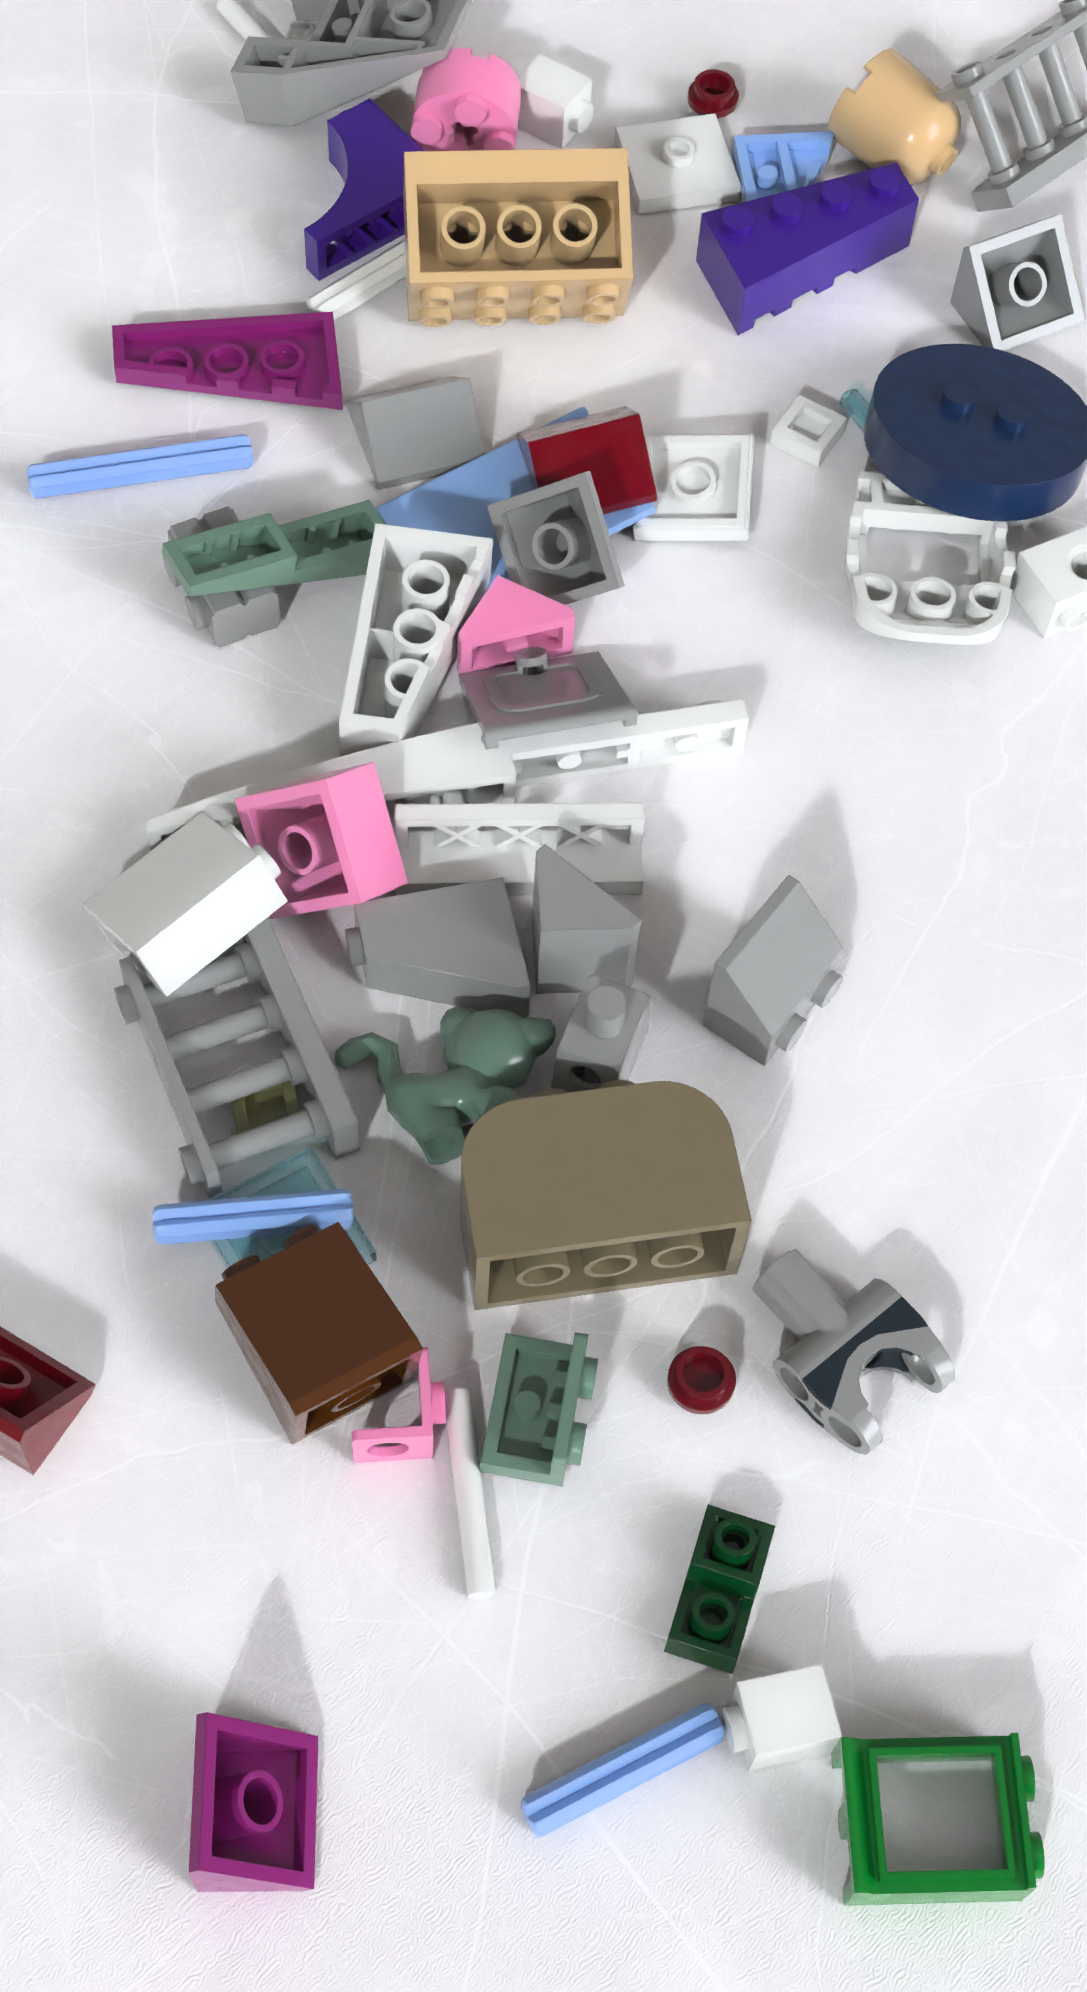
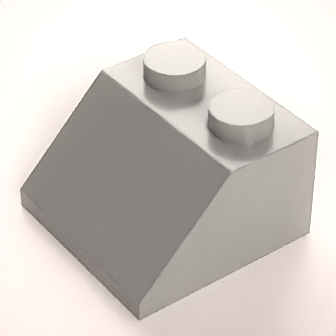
(774, 975)

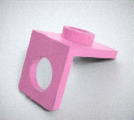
(414, 1440)

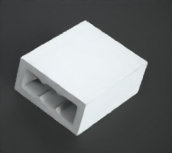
(187, 901)

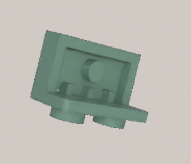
(535, 1407)

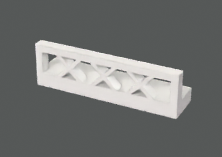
(463, 854)

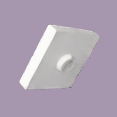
(678, 163)
(699, 488)

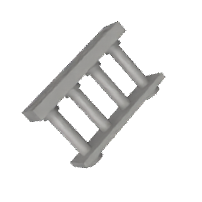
(1044, 156)
(302, 1061)

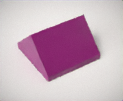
(252, 1807)

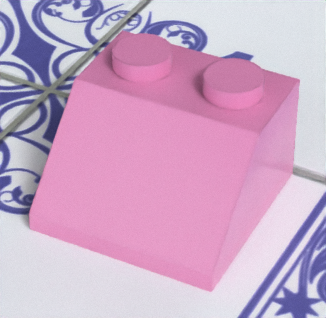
(326, 838)

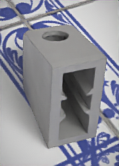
(602, 1034)

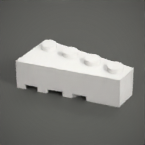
(407, 629)

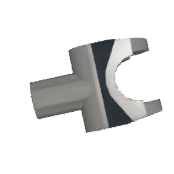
(844, 1343)

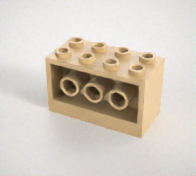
(517, 235)

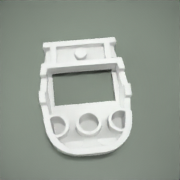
(930, 606)

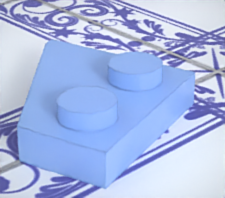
(779, 161)

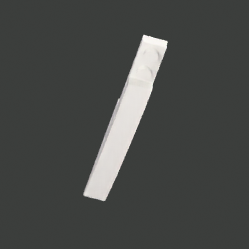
(459, 770)

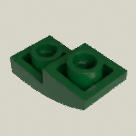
(719, 1589)

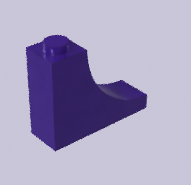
(370, 210)

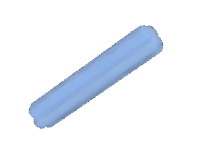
(251, 1216)
(622, 1769)

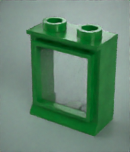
(937, 1820)

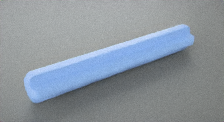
(140, 466)

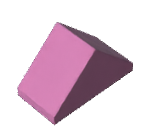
(511, 620)

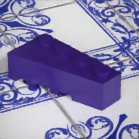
(802, 239)

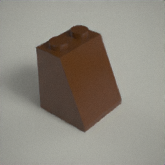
(317, 1329)

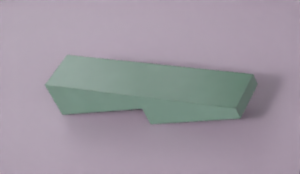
(268, 555)

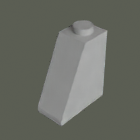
(443, 947)

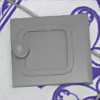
(545, 695)

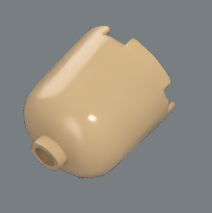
(897, 120)

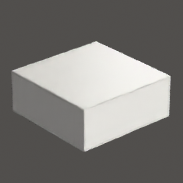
(808, 430)

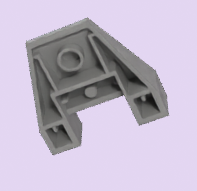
(348, 55)

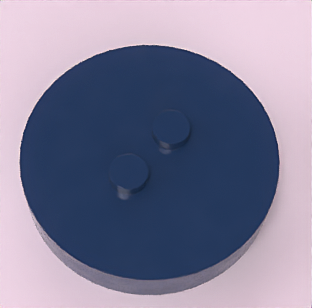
(977, 432)

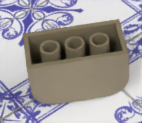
(600, 1193)

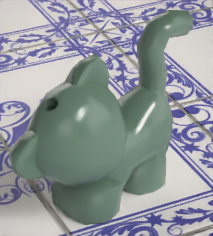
(485, 1059)

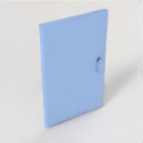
(461, 496)

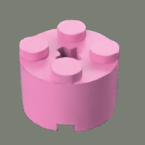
(467, 104)

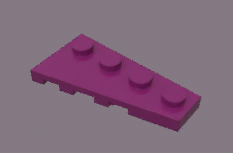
(241, 357)

